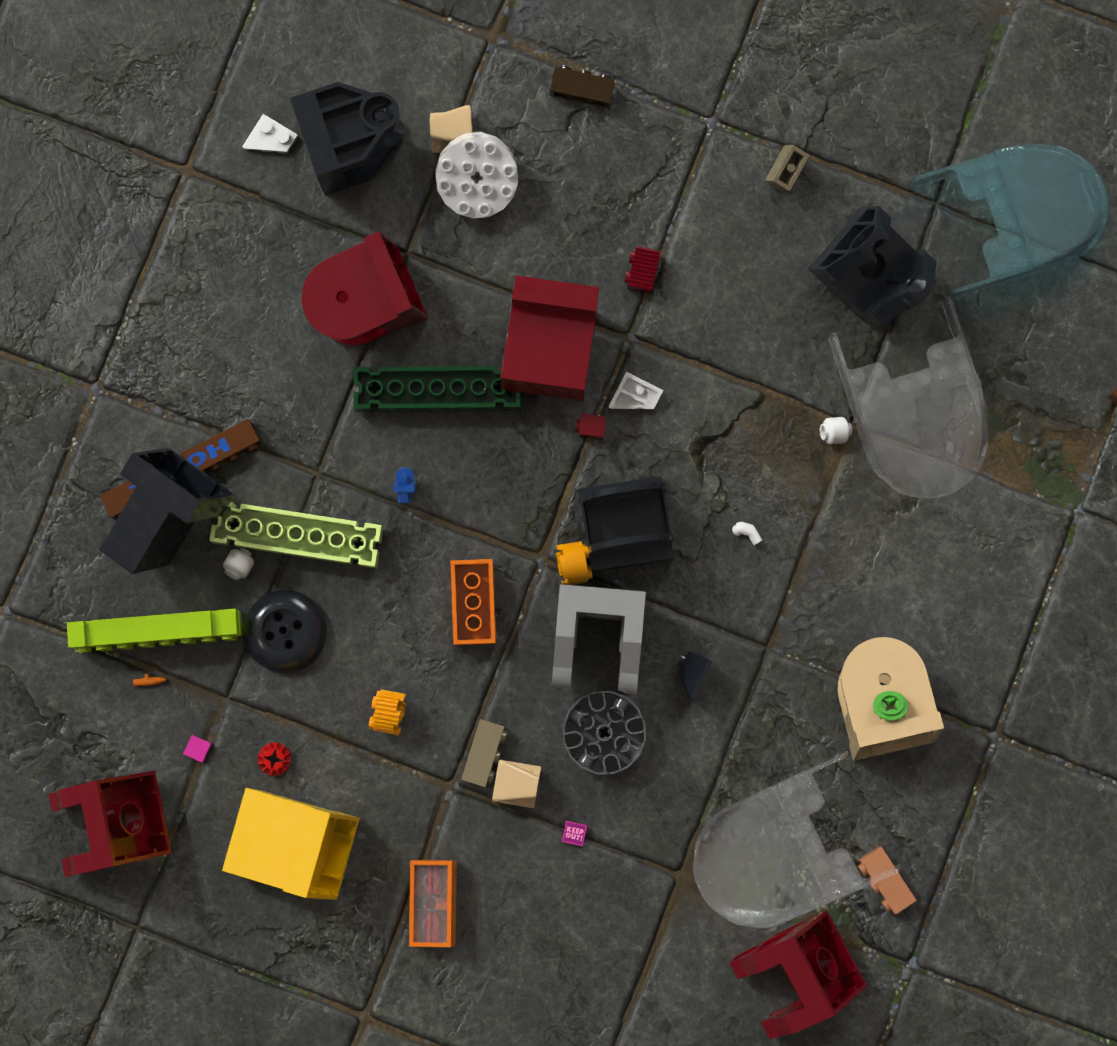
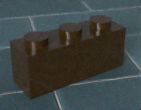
(582, 86)

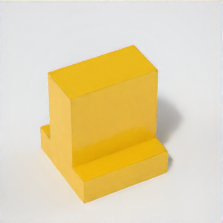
(291, 845)

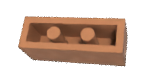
(893, 888)

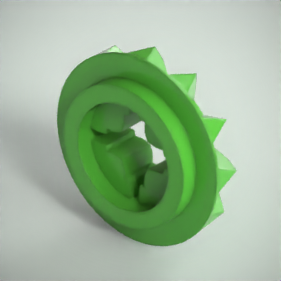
(887, 699)

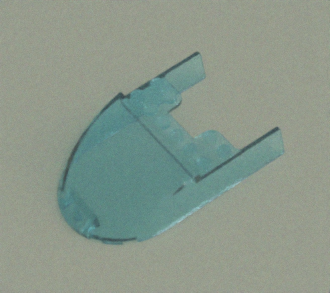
(1043, 204)

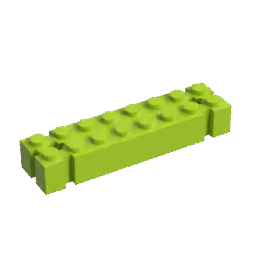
(152, 629)

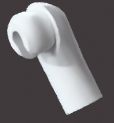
(747, 529)

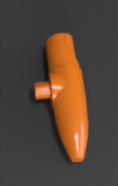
(147, 681)

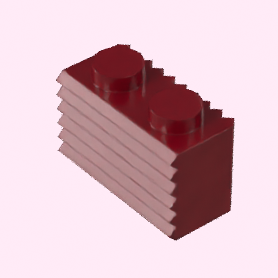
(643, 269)

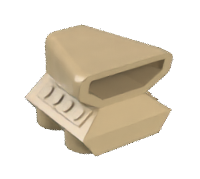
(448, 126)
(516, 783)

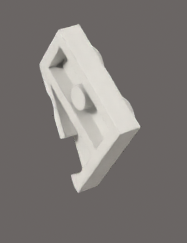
(270, 137)

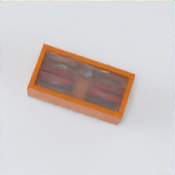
(432, 903)

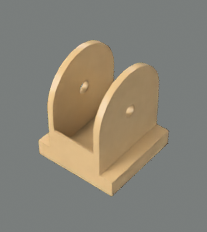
(898, 670)

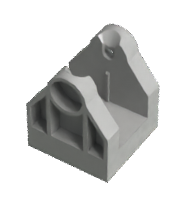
(605, 605)

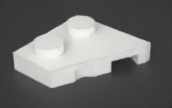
(635, 394)

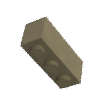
(484, 753)

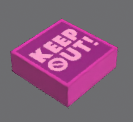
(574, 833)

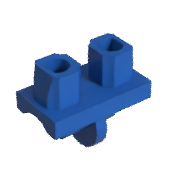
(405, 485)

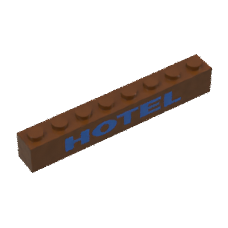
(205, 456)

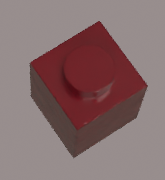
(591, 426)

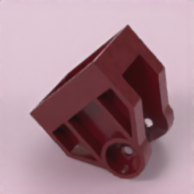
(102, 805)
(817, 968)

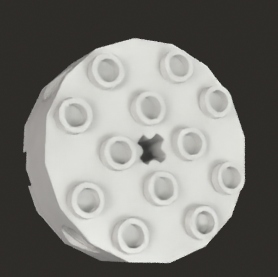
(456, 172)

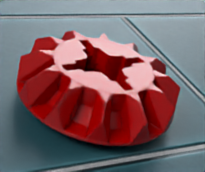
(279, 767)

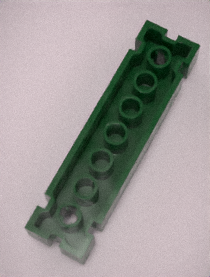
(432, 389)

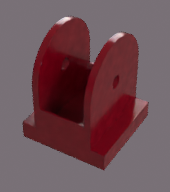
(362, 293)

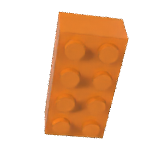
(473, 602)

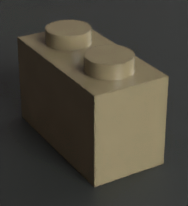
(787, 167)

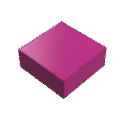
(197, 748)

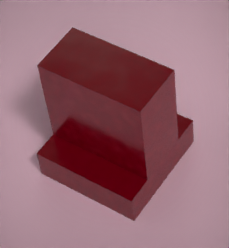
(549, 338)

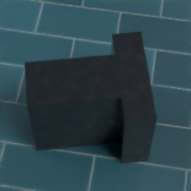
(161, 509)

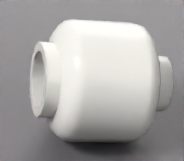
(835, 430)
(238, 563)

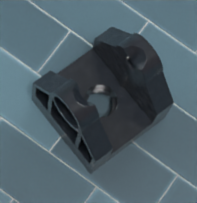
(347, 133)
(902, 273)

